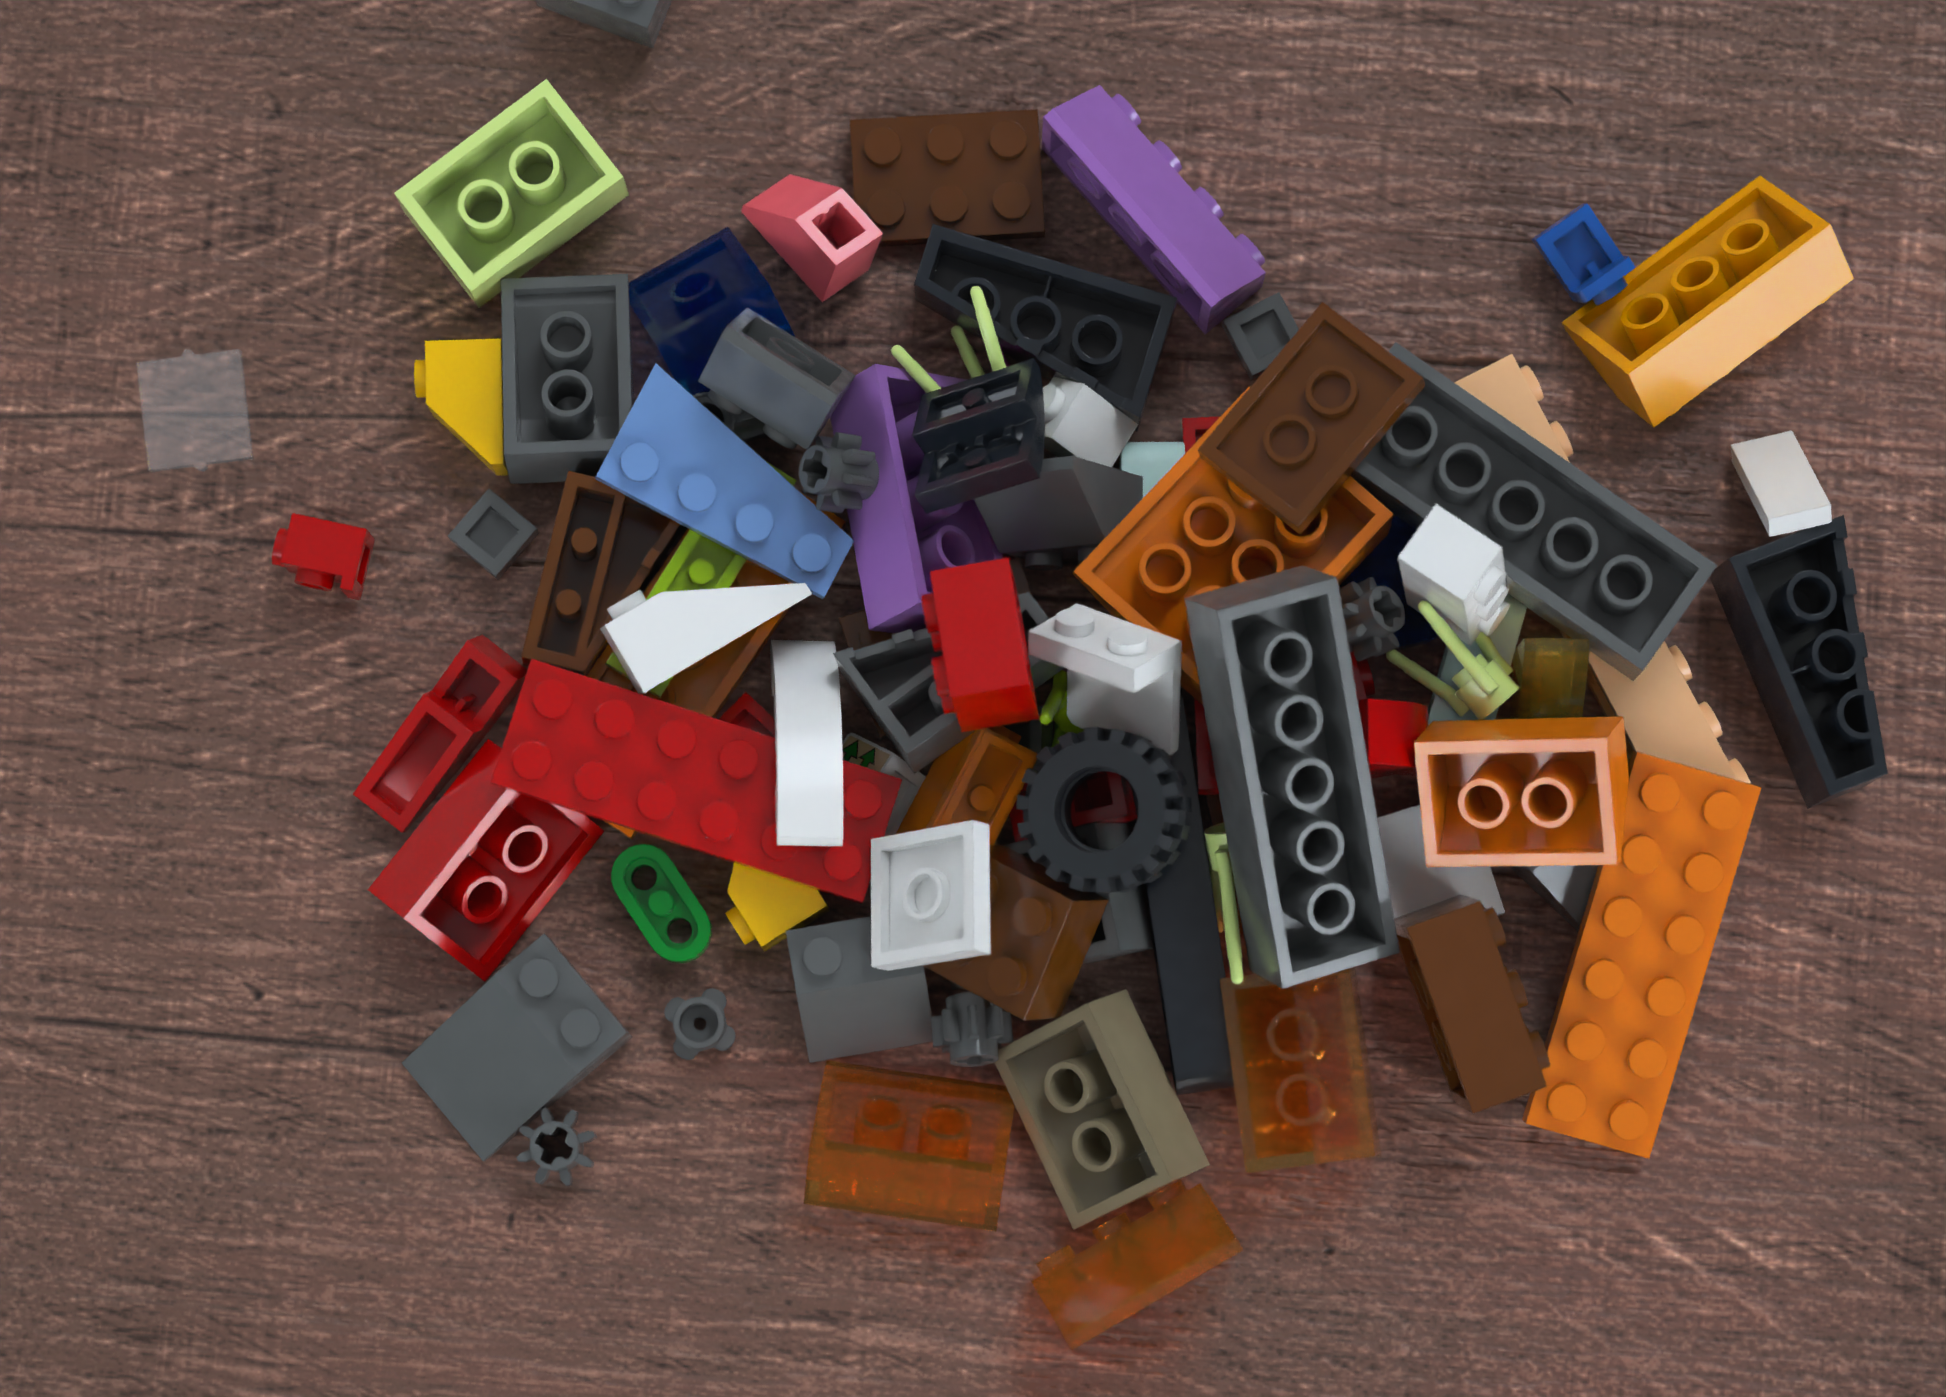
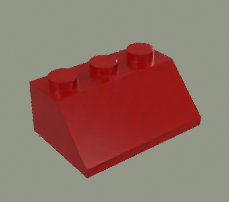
(483, 865)

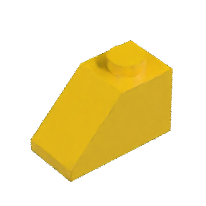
(466, 394)
(770, 906)

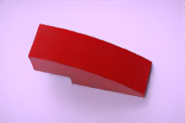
(441, 732)

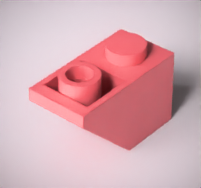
(816, 232)

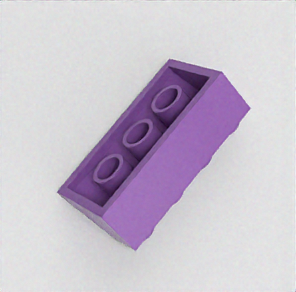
(1152, 206)
(892, 533)

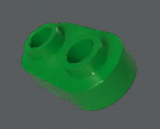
(662, 904)

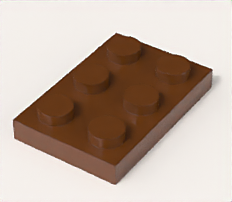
(951, 172)
(1311, 417)

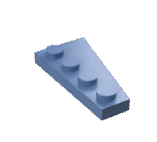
(713, 483)

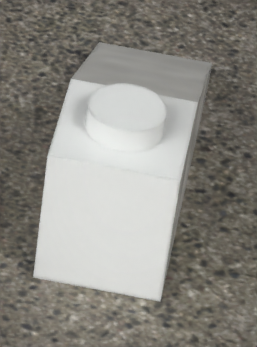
(682, 627)

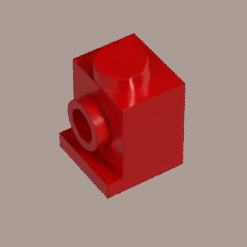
(324, 554)

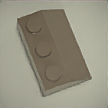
(1100, 1108)

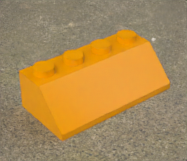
(1710, 299)

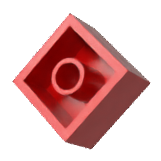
(984, 645)

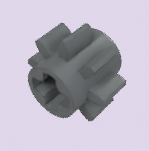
(839, 472)
(1371, 618)
(971, 1030)
(540, 1154)

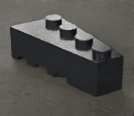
(1050, 311)
(1806, 656)

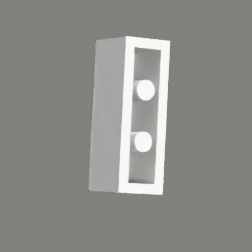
(1456, 573)

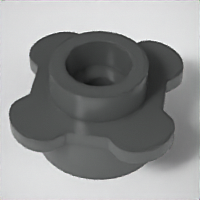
(683, 1015)

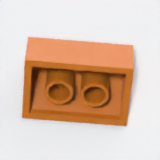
(1523, 791)

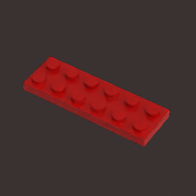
(679, 778)

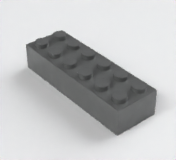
(1565, 538)
(1292, 775)

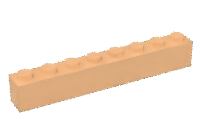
(1658, 704)

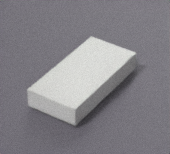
(1781, 483)

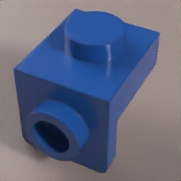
(1584, 257)

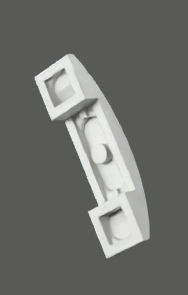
(807, 743)

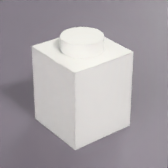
(1083, 423)

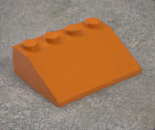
(1209, 534)

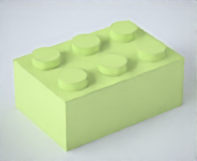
(512, 192)

